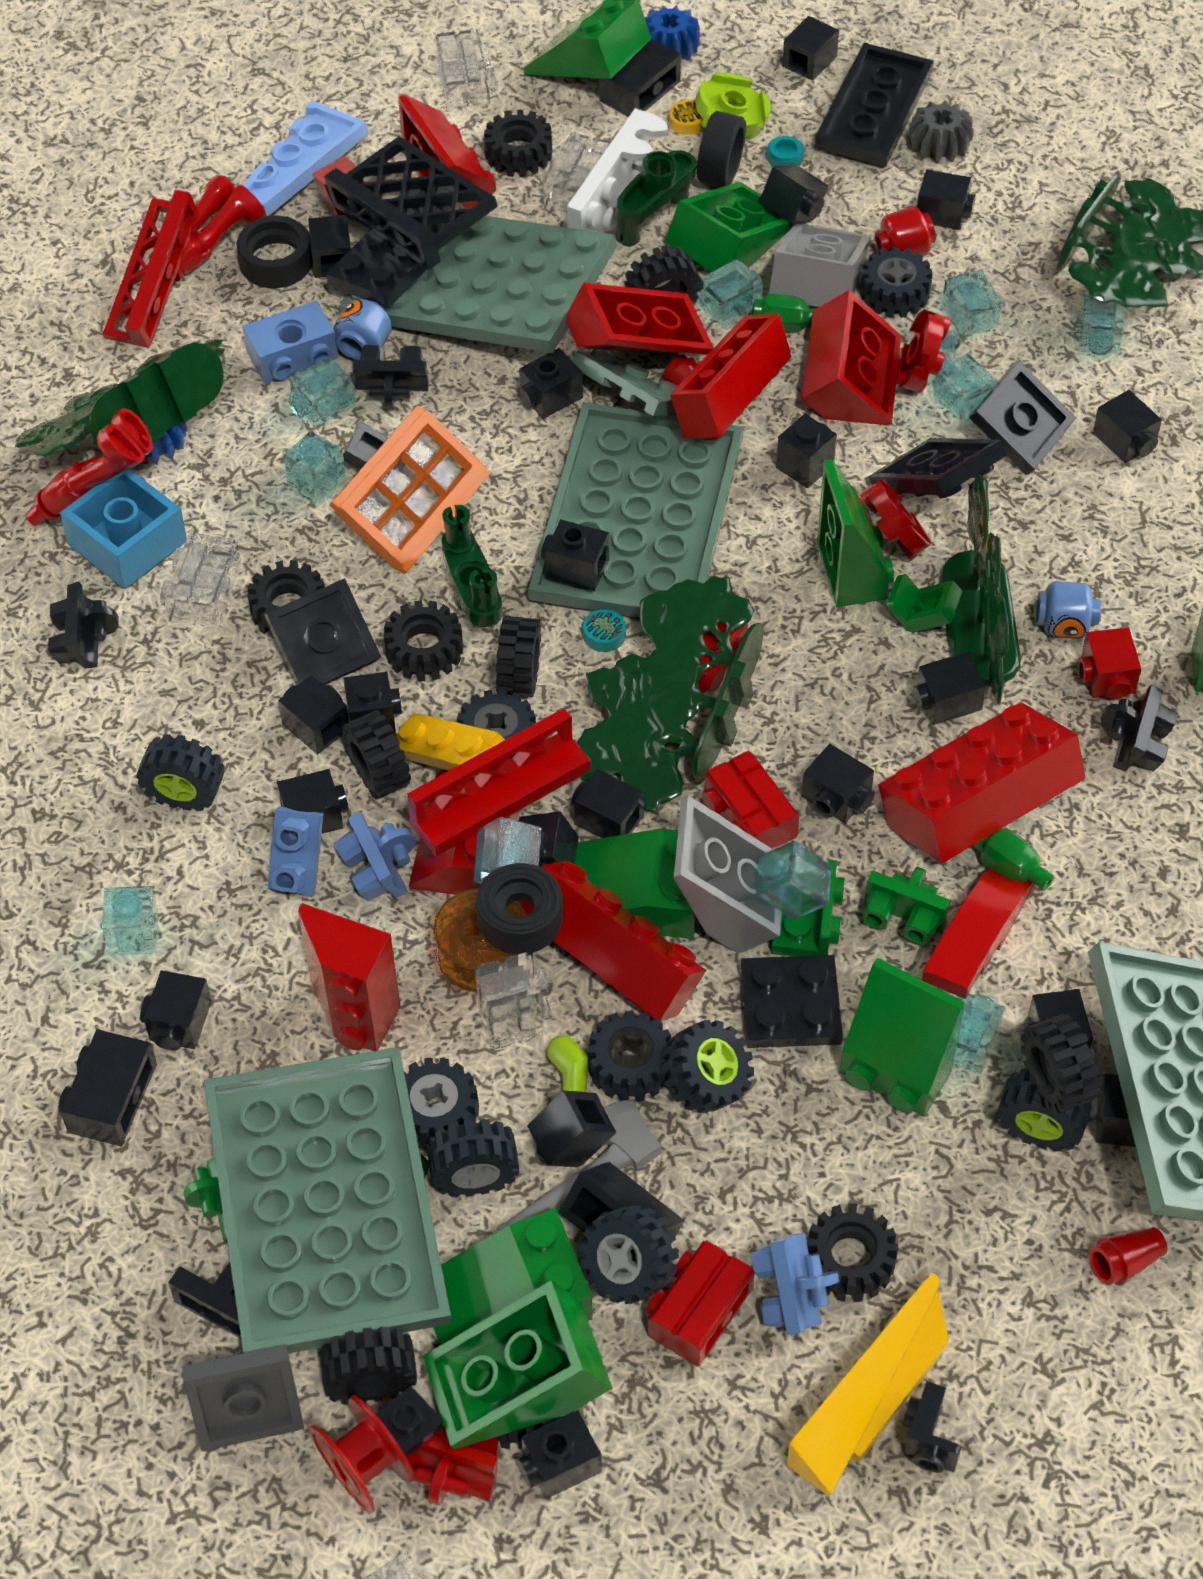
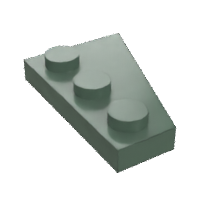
(634, 380)

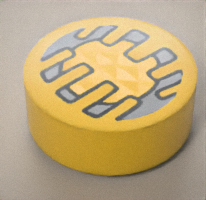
(685, 118)

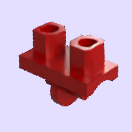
(455, 1471)

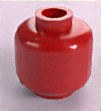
(906, 229)

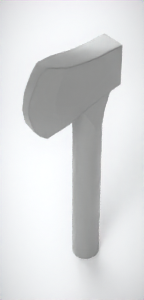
(630, 1146)

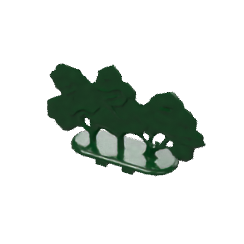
(1141, 243)
(161, 393)
(985, 612)
(659, 693)

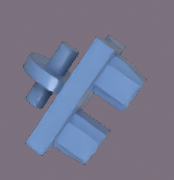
(365, 843)
(295, 851)
(799, 1284)

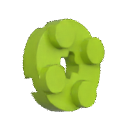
(735, 89)

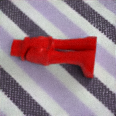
(231, 206)
(122, 446)

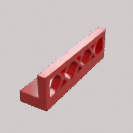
(158, 275)
(500, 784)

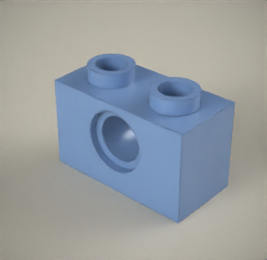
(290, 341)

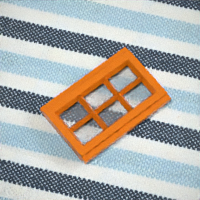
(406, 486)

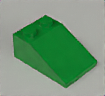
(595, 43)
(725, 227)
(850, 543)
(642, 874)
(902, 1039)
(509, 1268)
(517, 1368)

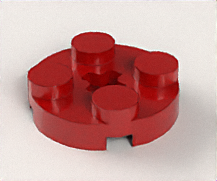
(923, 354)
(895, 519)

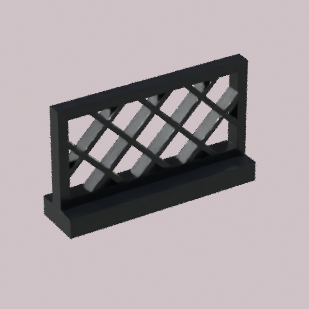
(388, 217)

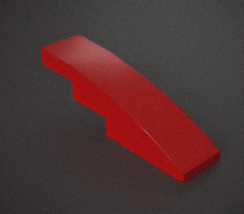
(976, 933)

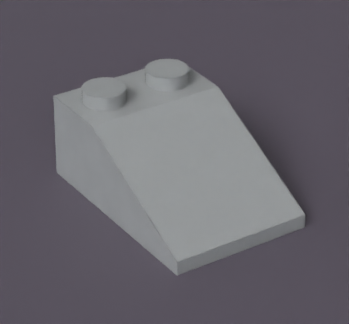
(818, 263)
(719, 878)

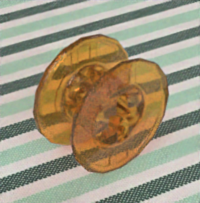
(457, 948)

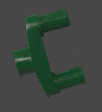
(661, 179)
(468, 570)

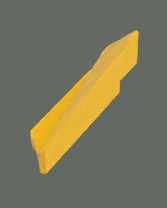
(871, 1391)

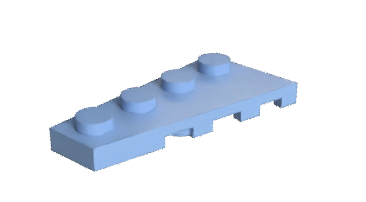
(312, 145)

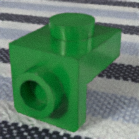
(923, 607)

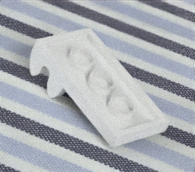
(596, 200)

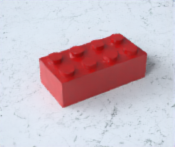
(982, 781)

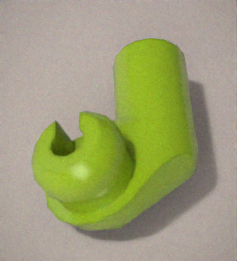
(570, 1061)

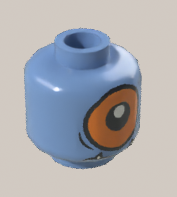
(361, 324)
(1067, 609)

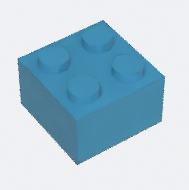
(124, 527)

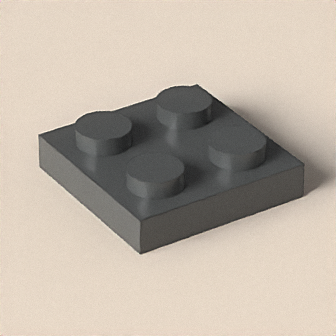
(243, 1397)

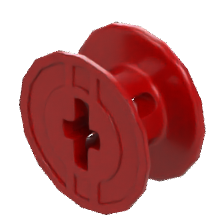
(362, 1453)

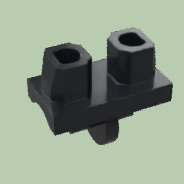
(389, 377)
(84, 626)
(1133, 726)

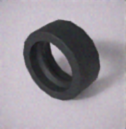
(721, 149)
(276, 272)

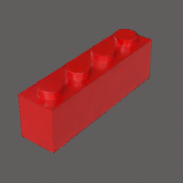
(731, 376)
(622, 946)

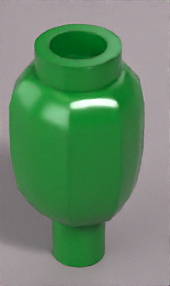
(793, 310)
(1013, 858)

